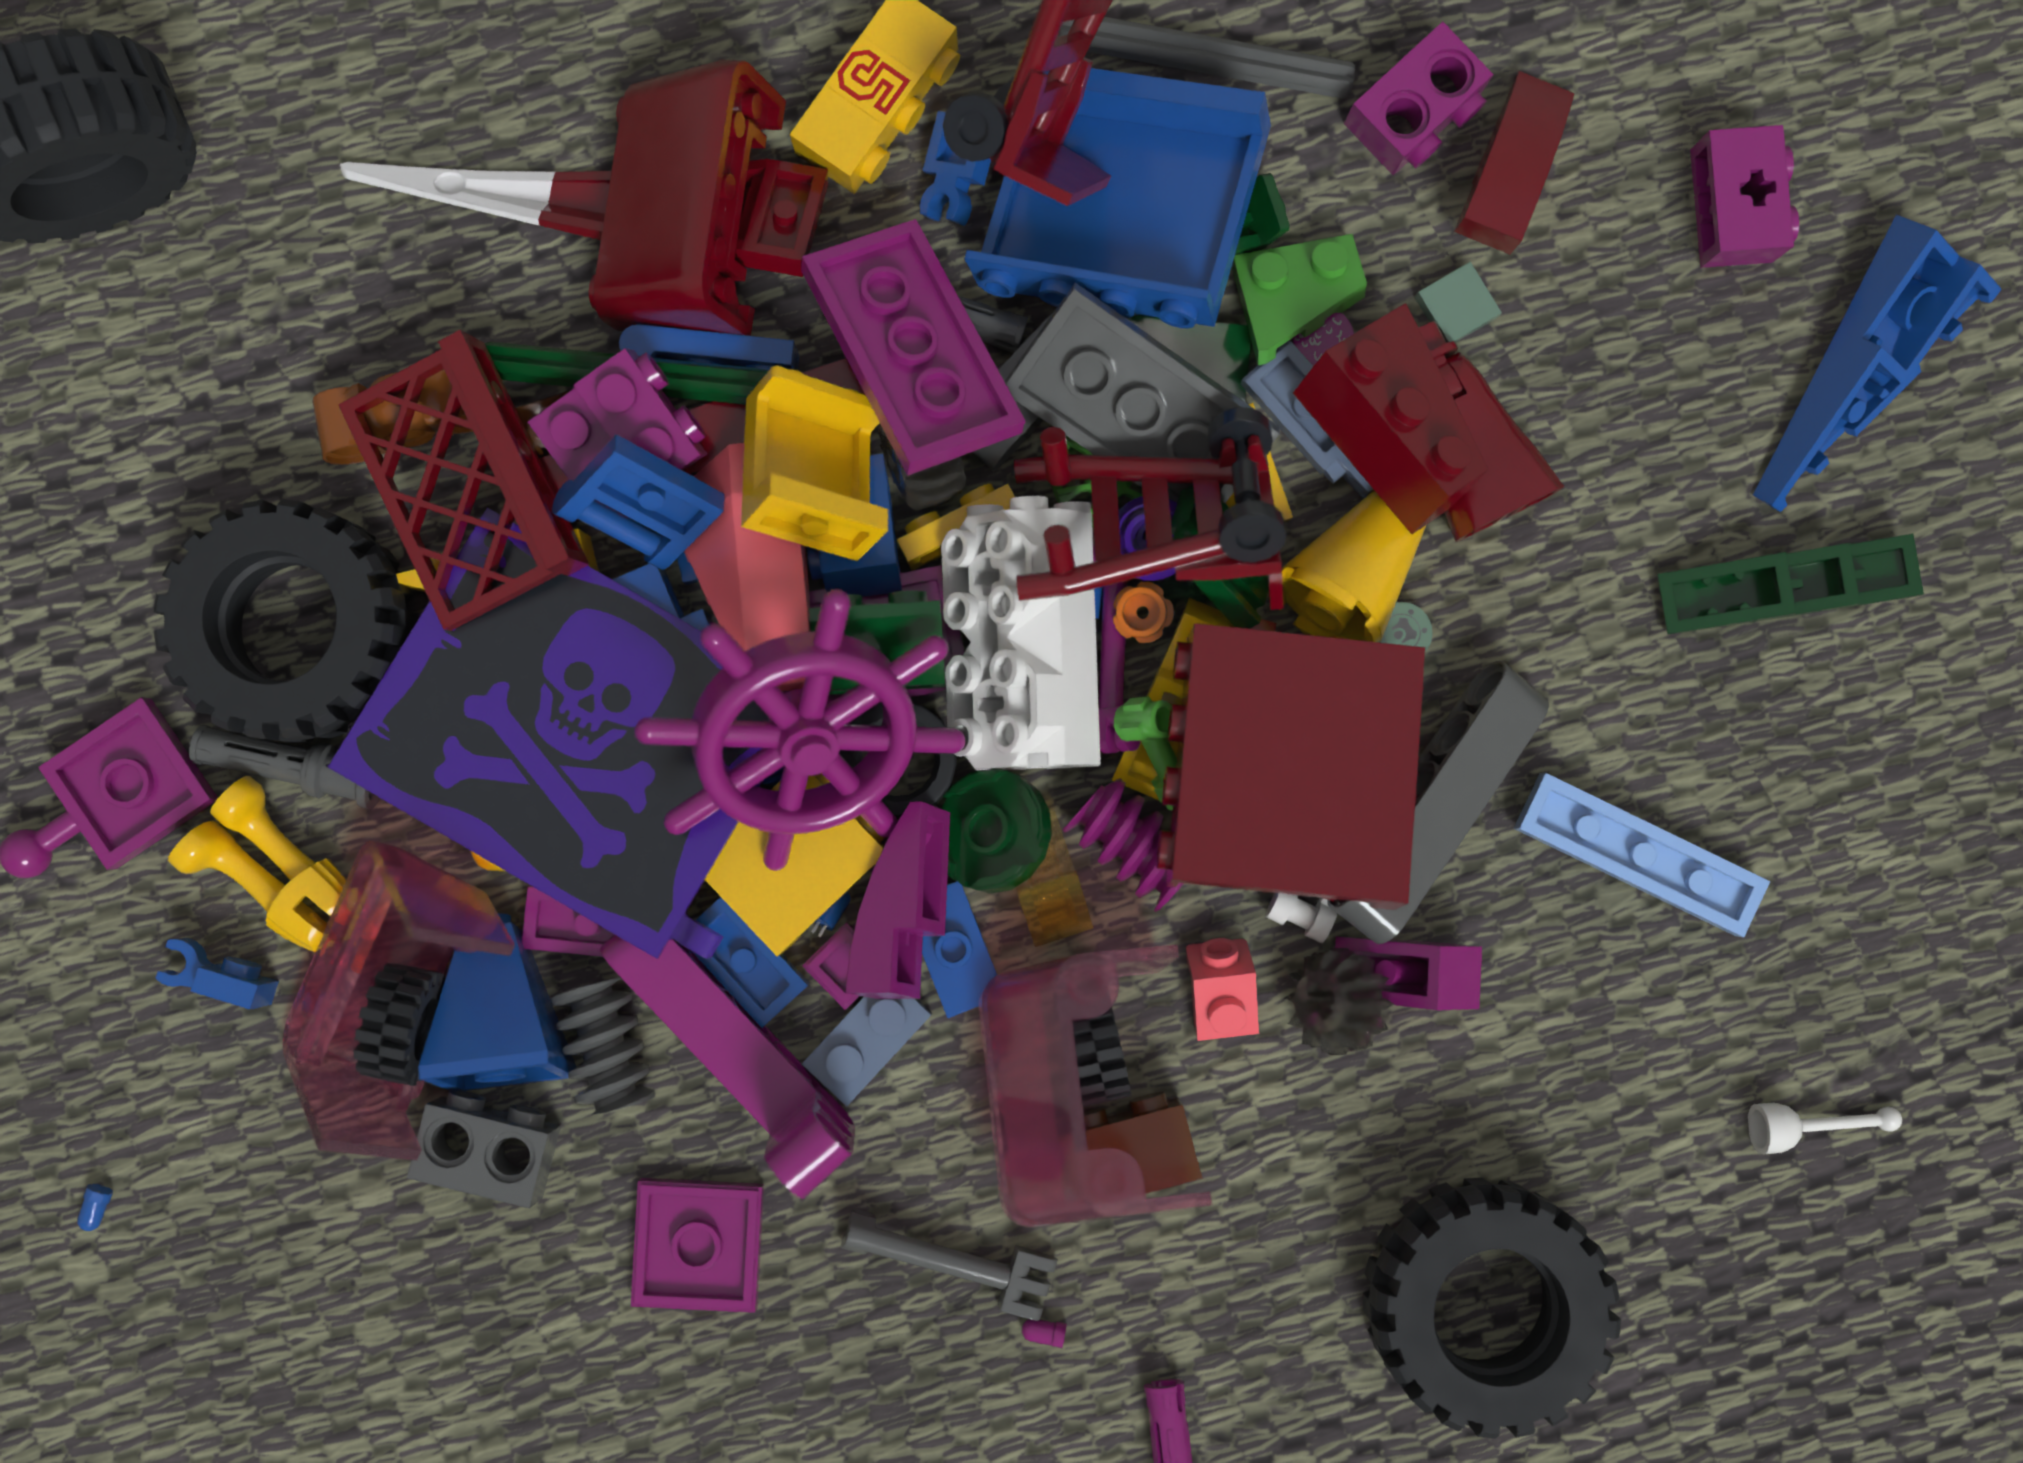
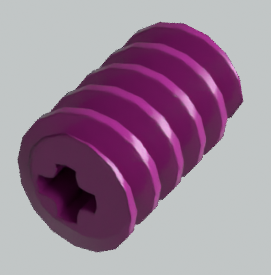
(1124, 837)

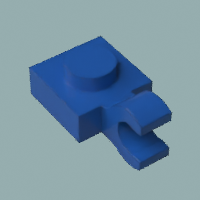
(232, 981)

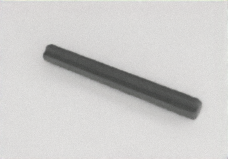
(1221, 57)

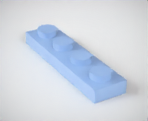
(1642, 855)

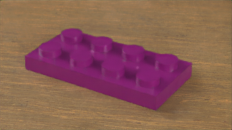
(912, 346)

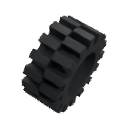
(397, 1022)
(1100, 1060)

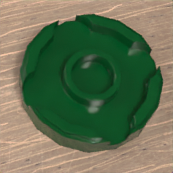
(996, 830)

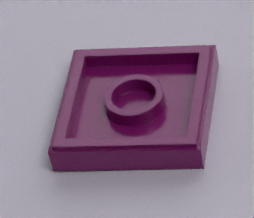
(697, 1245)

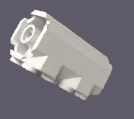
(1031, 666)

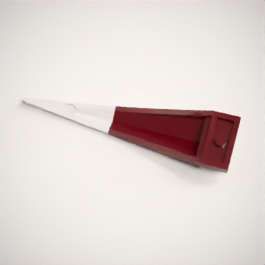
(774, 228)

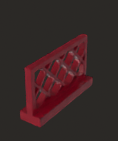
(501, 444)

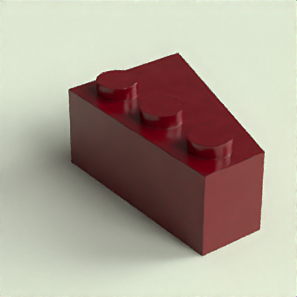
(1394, 418)

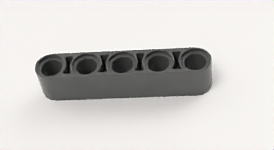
(1456, 782)

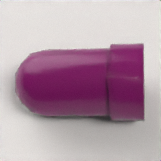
(1044, 1332)

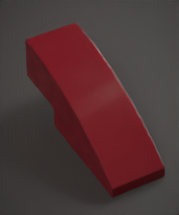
(1515, 163)

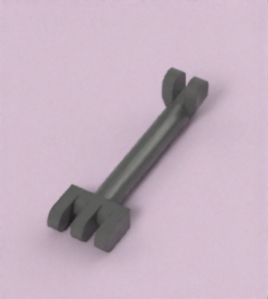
(1012, 1278)

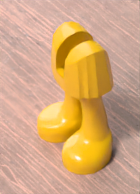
(213, 847)

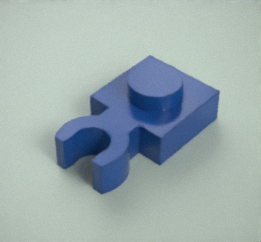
(951, 179)

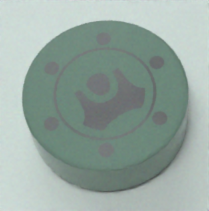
(1408, 626)

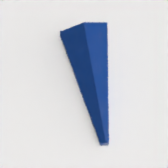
(1897, 314)

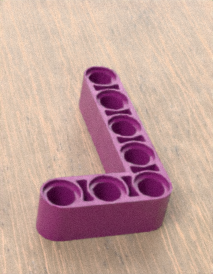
(804, 1121)

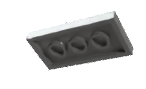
(1118, 387)

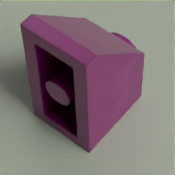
(1424, 972)

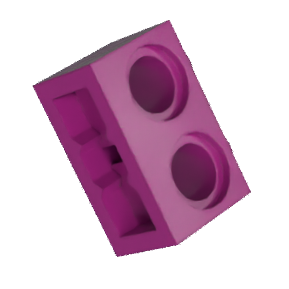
(1411, 94)

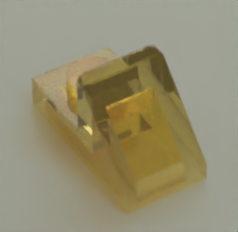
(1053, 895)

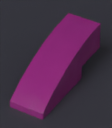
(901, 906)

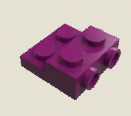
(623, 400)

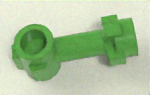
(1148, 722)

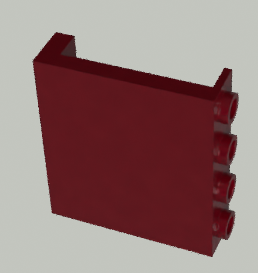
(1293, 765)

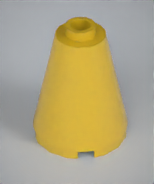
(1351, 574)

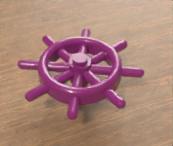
(802, 731)

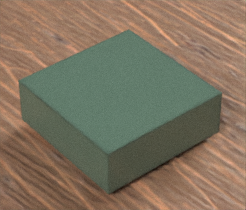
(1458, 303)

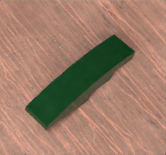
(1790, 584)

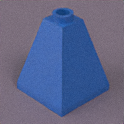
(494, 1023)

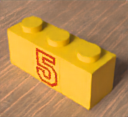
(876, 92)

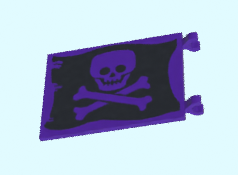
(530, 751)

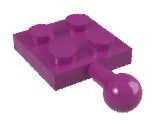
(120, 790)

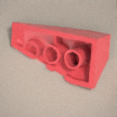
(747, 576)

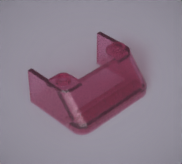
(386, 913)
(1036, 1092)

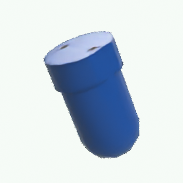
(93, 1207)

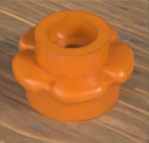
(1126, 617)

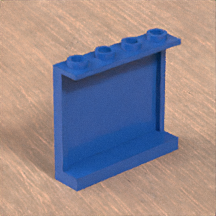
(1164, 223)

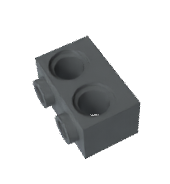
(484, 1167)

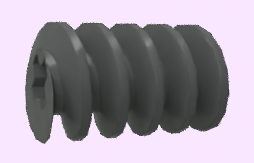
(603, 1046)

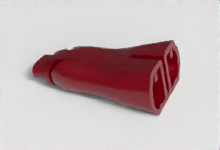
(1517, 469)

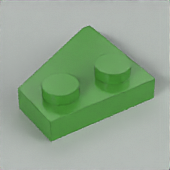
(1296, 289)

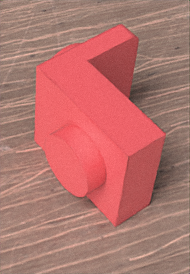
(1223, 989)

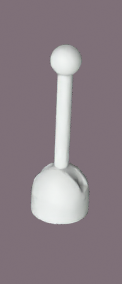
(1779, 1128)

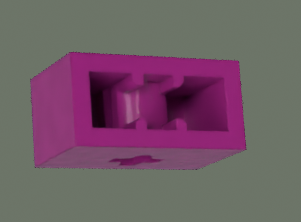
(1727, 222)

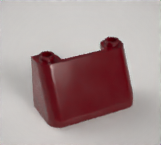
(681, 198)

